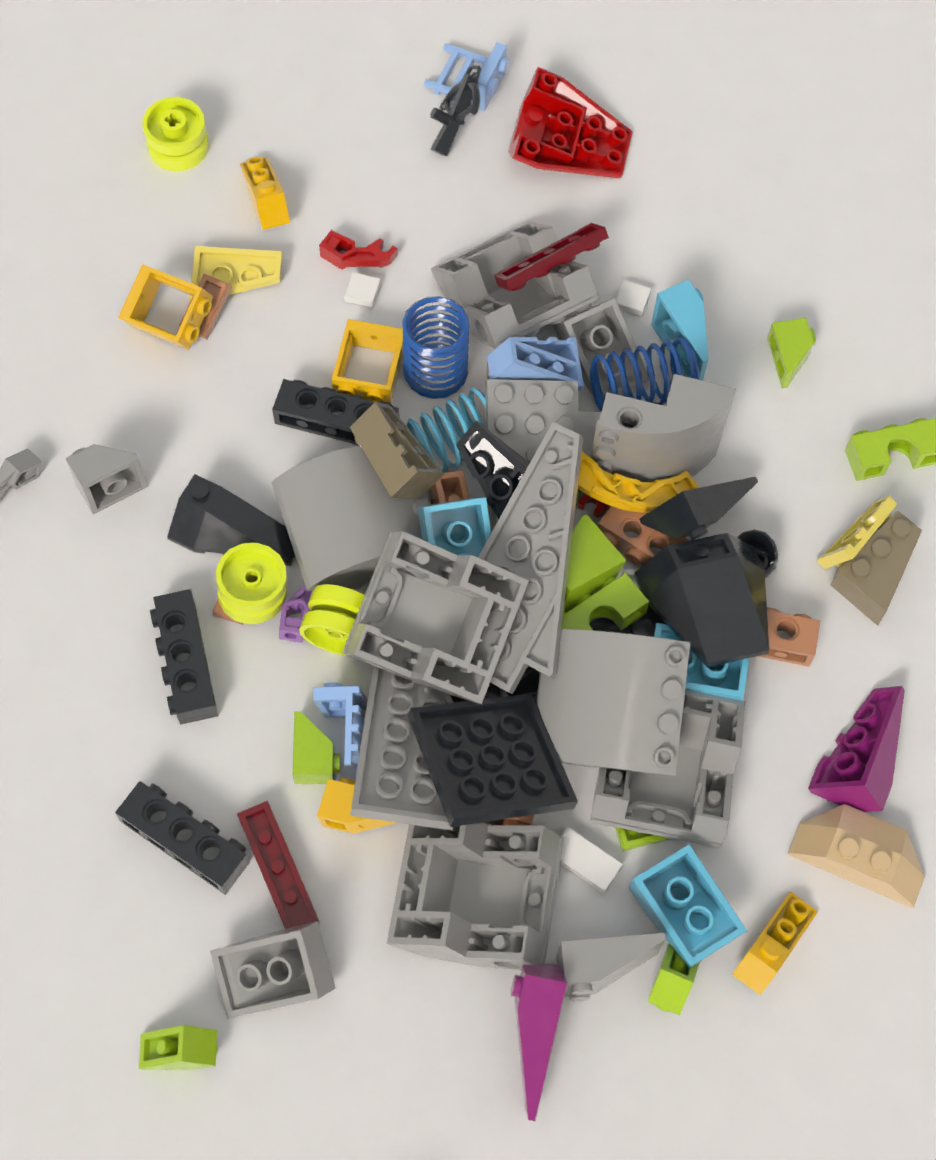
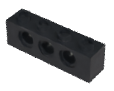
(294, 394)
(200, 701)
(218, 872)

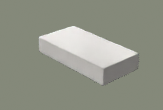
(588, 861)

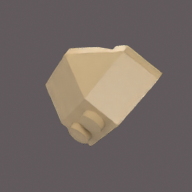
(862, 852)

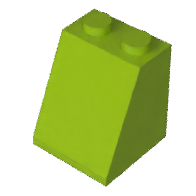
(590, 562)

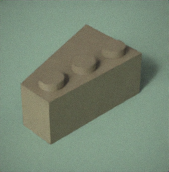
(395, 452)
(877, 568)

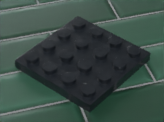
(491, 759)

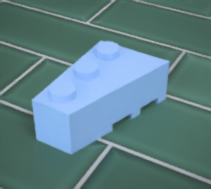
(536, 360)

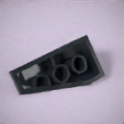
(492, 464)
(696, 509)
(217, 520)

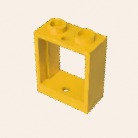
(141, 298)
(373, 337)

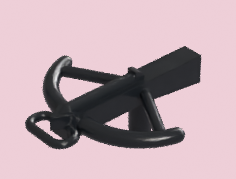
(464, 92)

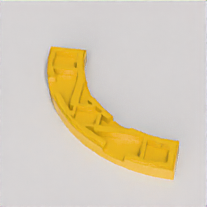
(628, 492)

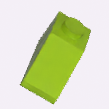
(790, 347)
(312, 753)
(672, 982)
(178, 1048)

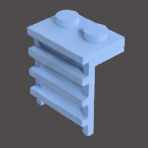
(489, 78)
(347, 702)

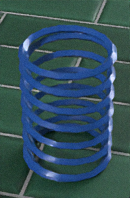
(457, 348)
(675, 364)

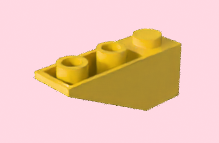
(265, 192)
(336, 809)
(775, 943)

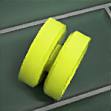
(175, 133)
(251, 583)
(330, 617)

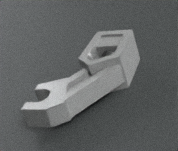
(19, 470)

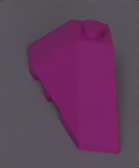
(865, 757)
(538, 1005)

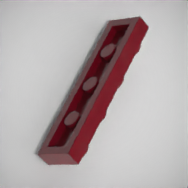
(558, 253)
(277, 866)

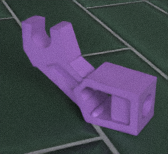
(290, 626)

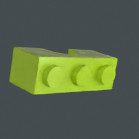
(869, 450)
(616, 600)

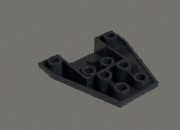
(710, 596)

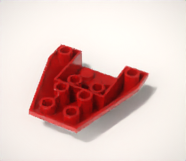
(567, 130)

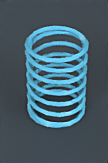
(464, 419)

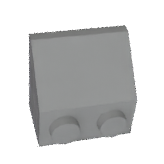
(106, 475)

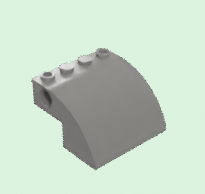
(502, 313)
(663, 437)
(341, 517)
(435, 616)
(616, 701)
(696, 800)
(477, 894)

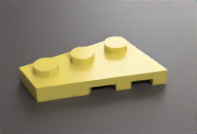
(238, 267)
(858, 534)

